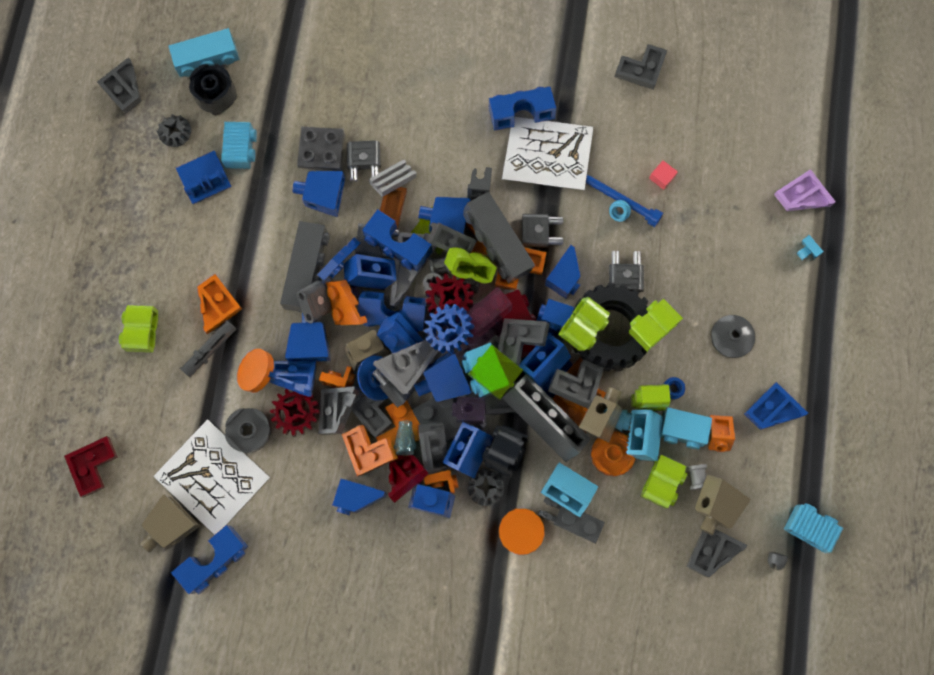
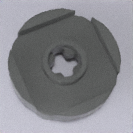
(248, 417)

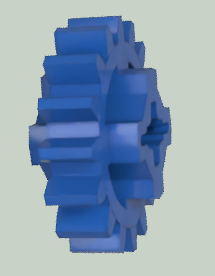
(451, 337)

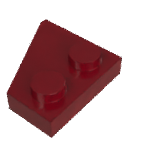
(404, 475)

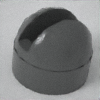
(777, 560)

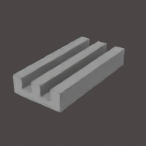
(390, 176)

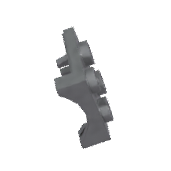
(321, 148)

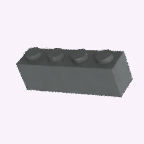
(498, 238)
(304, 262)
(546, 418)

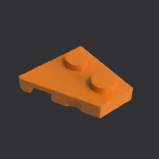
(216, 303)
(343, 304)

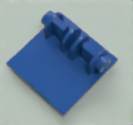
(203, 177)

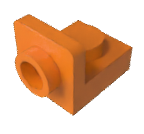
(334, 379)
(721, 433)
(437, 480)

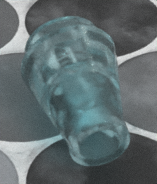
(405, 439)

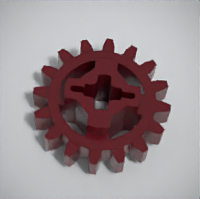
(441, 291)
(291, 420)

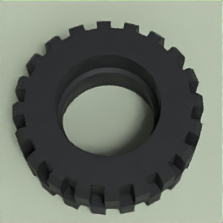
(630, 306)

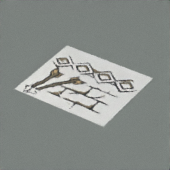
(548, 153)
(211, 477)

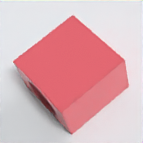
(663, 175)

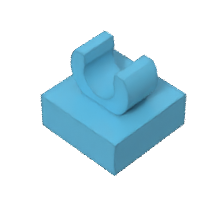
(811, 247)

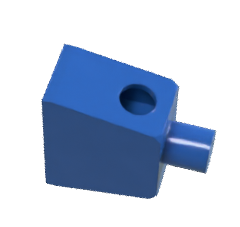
(322, 191)
(447, 212)
(307, 342)
(444, 379)
(432, 501)

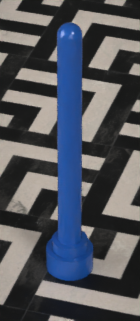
(651, 215)

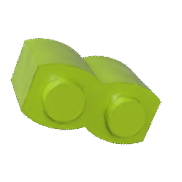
(470, 265)
(584, 324)
(655, 324)
(139, 328)
(651, 397)
(663, 482)

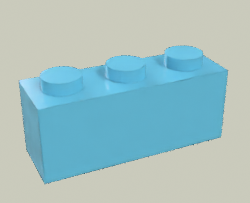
(207, 49)

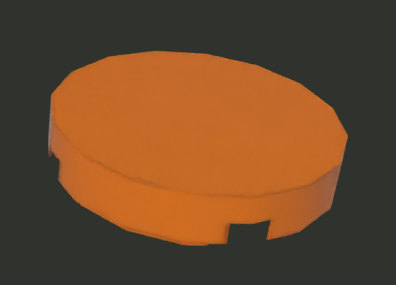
(254, 370)
(612, 456)
(521, 531)

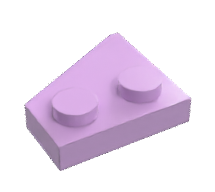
(804, 193)

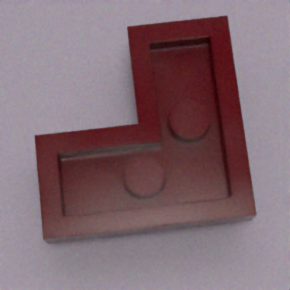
(84, 465)

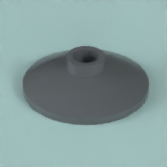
(724, 341)

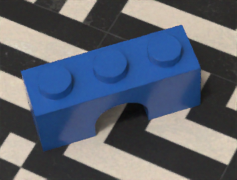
(537, 102)
(411, 252)
(373, 308)
(227, 547)

